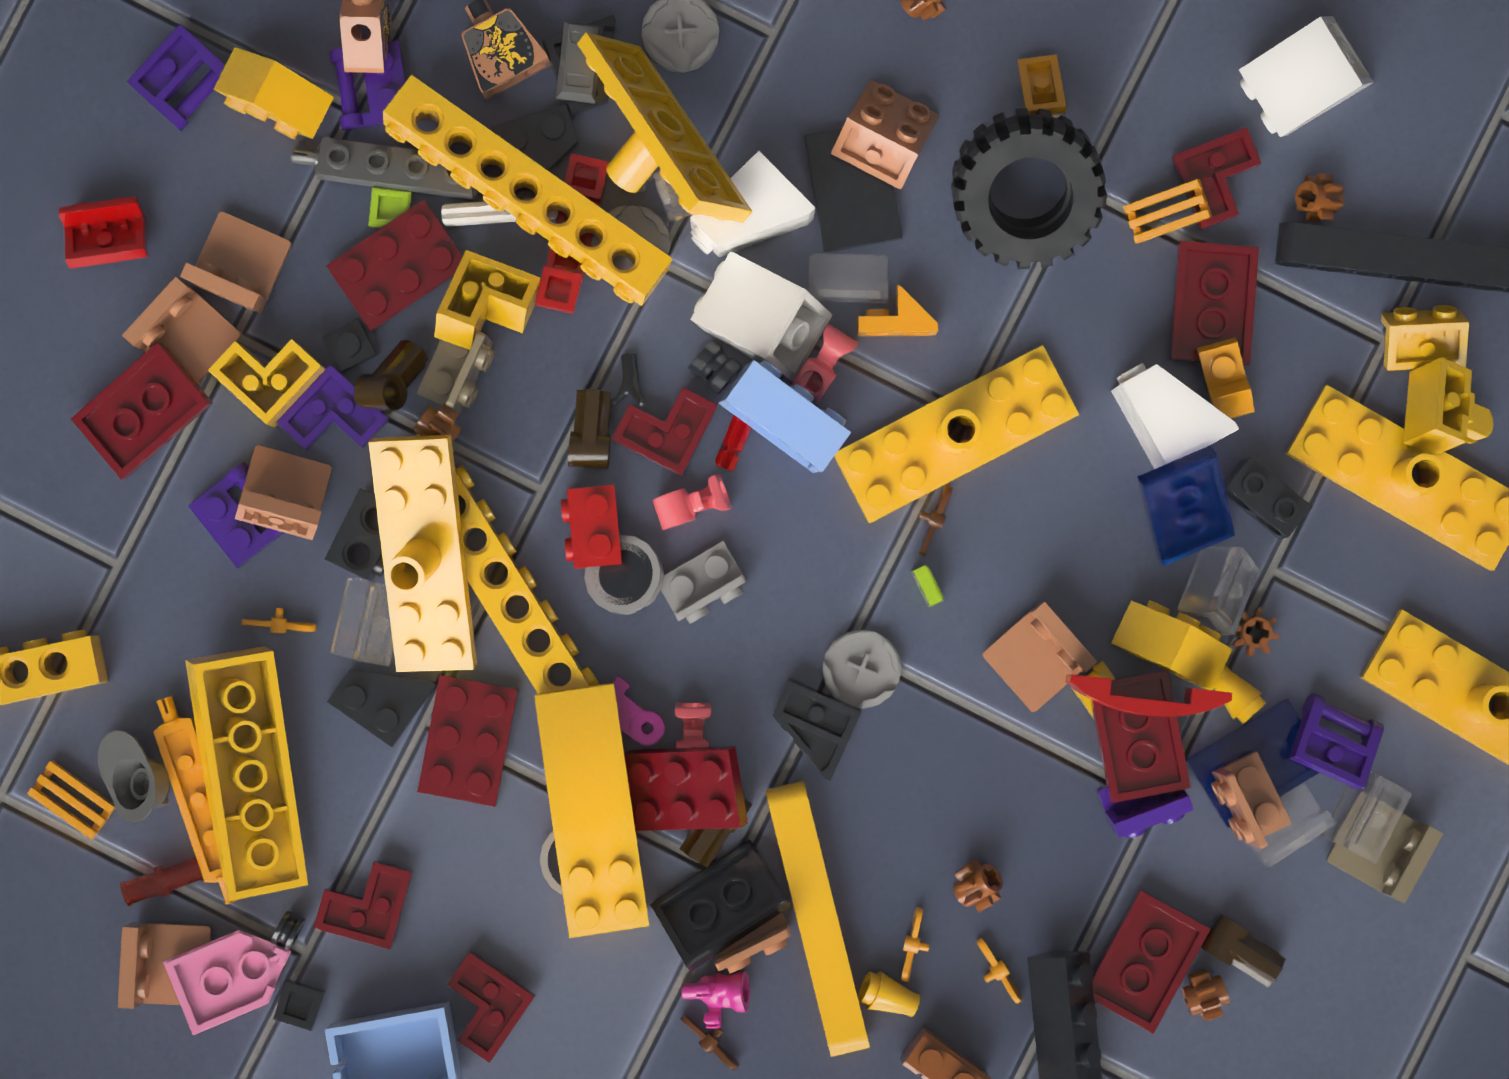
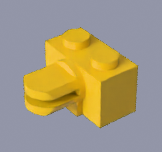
(1443, 408)

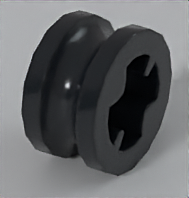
(288, 930)

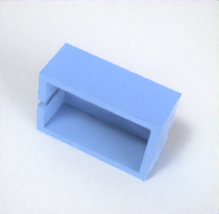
(785, 415)
(396, 1045)

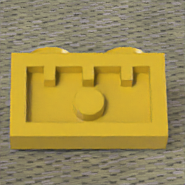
(1424, 336)

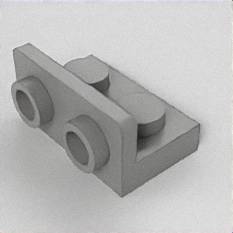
(701, 582)

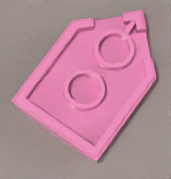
(225, 978)

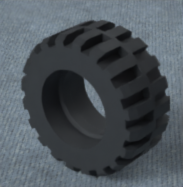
(1036, 237)

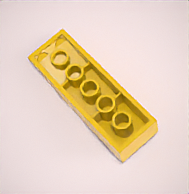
(247, 771)
(591, 810)

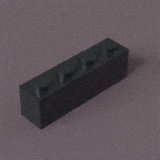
(1064, 1015)

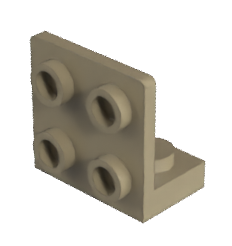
(454, 373)
(1399, 863)

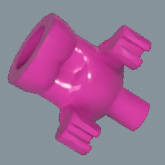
(720, 992)

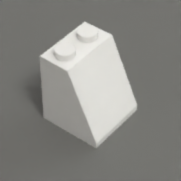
(1304, 76)
(775, 206)
(761, 315)
(1168, 415)

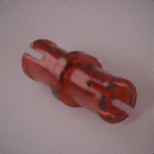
(161, 881)

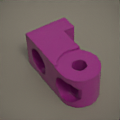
(640, 724)

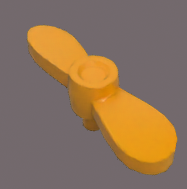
(279, 623)
(913, 944)
(999, 972)

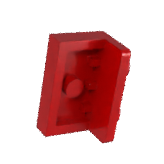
(104, 232)
(593, 527)

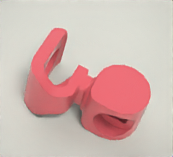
(818, 372)
(681, 507)
(693, 718)

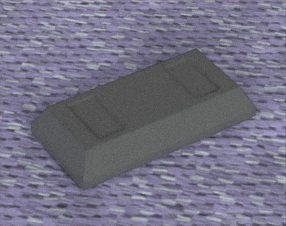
(575, 78)

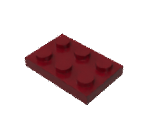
(396, 265)
(1213, 298)
(141, 410)
(468, 740)
(1139, 751)
(686, 788)
(1147, 961)

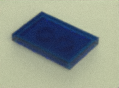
(1186, 505)
(1268, 734)

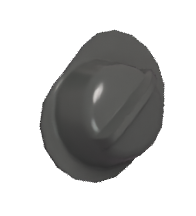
(131, 777)

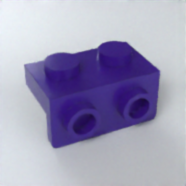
(1134, 816)

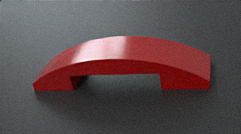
(563, 276)
(1195, 699)

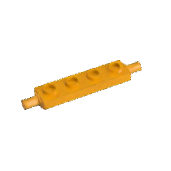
(182, 761)

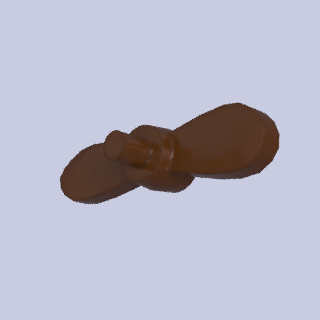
(936, 518)
(710, 1042)

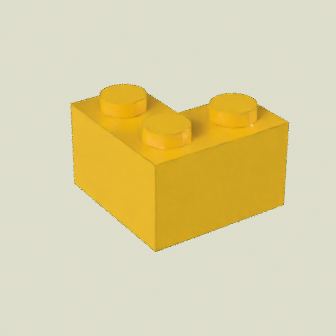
(272, 91)
(482, 292)
(269, 388)
(1173, 643)

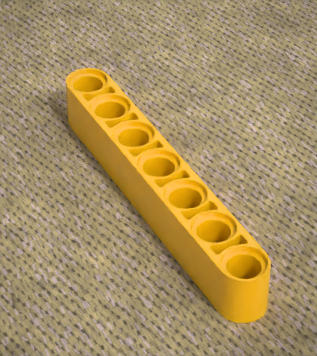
(817, 918)

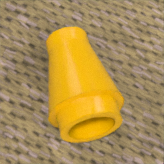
(1245, 697)
(887, 995)

